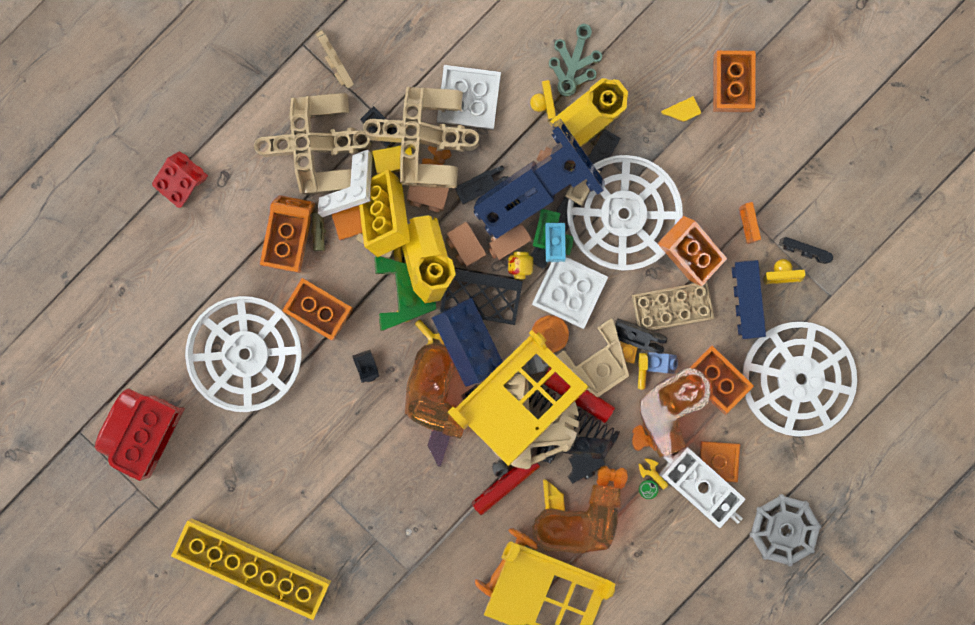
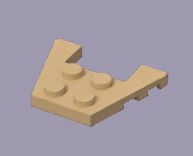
(333, 60)
(604, 367)

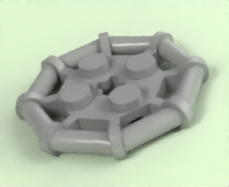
(775, 535)

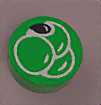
(648, 489)

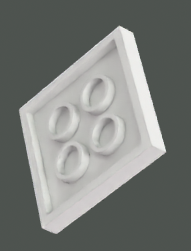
(479, 96)
(570, 291)

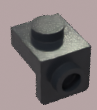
(366, 366)

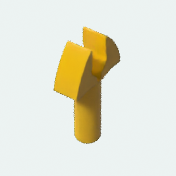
(428, 333)
(643, 367)
(653, 473)

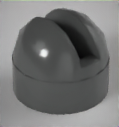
(500, 468)

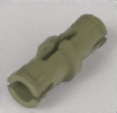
(318, 232)

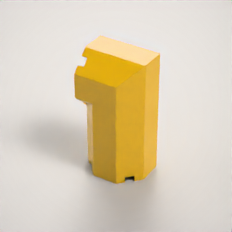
(594, 110)
(427, 259)

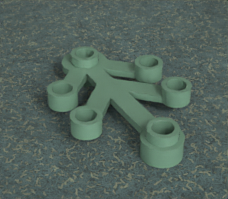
(573, 64)

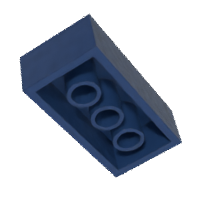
(468, 341)

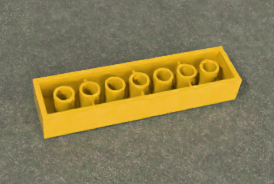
(251, 568)

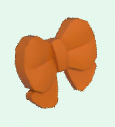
(439, 156)
(641, 440)
(618, 476)

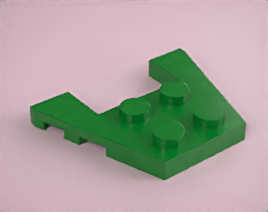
(409, 303)

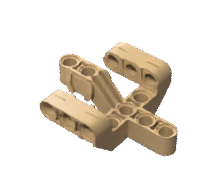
(421, 100)
(302, 109)

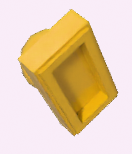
(542, 102)
(783, 273)

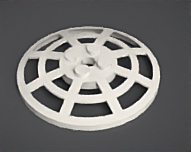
(637, 213)
(231, 354)
(787, 376)

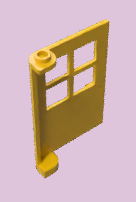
(502, 418)
(525, 584)

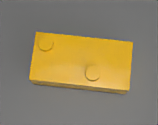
(384, 215)

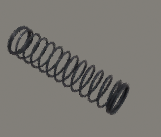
(614, 435)

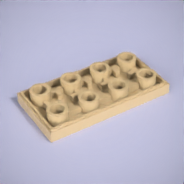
(673, 306)

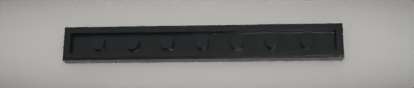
(603, 149)

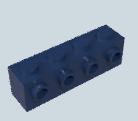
(750, 299)

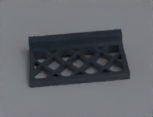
(487, 279)

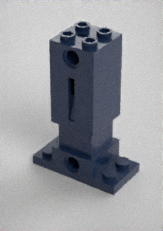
(537, 184)

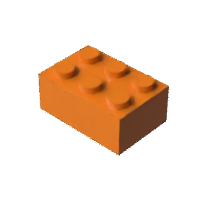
(734, 81)
(285, 241)
(692, 251)
(317, 309)
(727, 381)

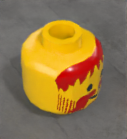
(520, 265)

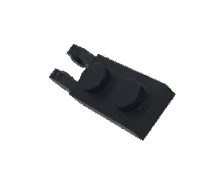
(479, 185)
(806, 250)
(639, 336)
(590, 447)

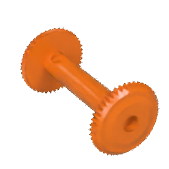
(521, 539)

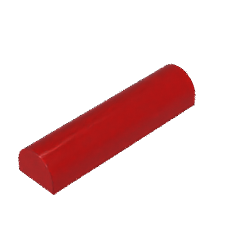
(587, 401)
(502, 488)

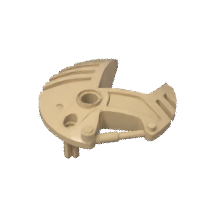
(559, 433)

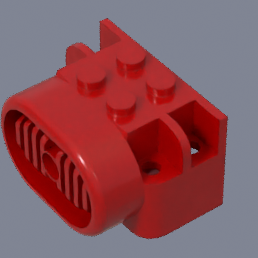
(137, 433)

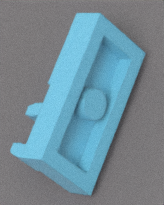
(555, 242)

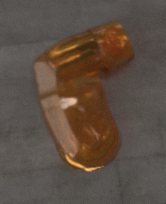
(429, 389)
(671, 402)
(580, 529)

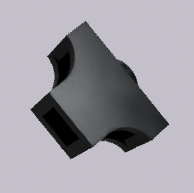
(583, 467)

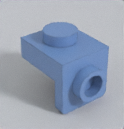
(662, 363)

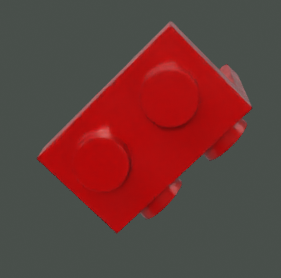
(178, 178)

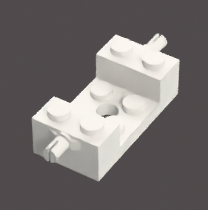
(687, 471)

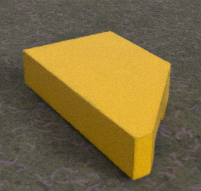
(683, 110)
(553, 497)

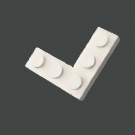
(355, 194)

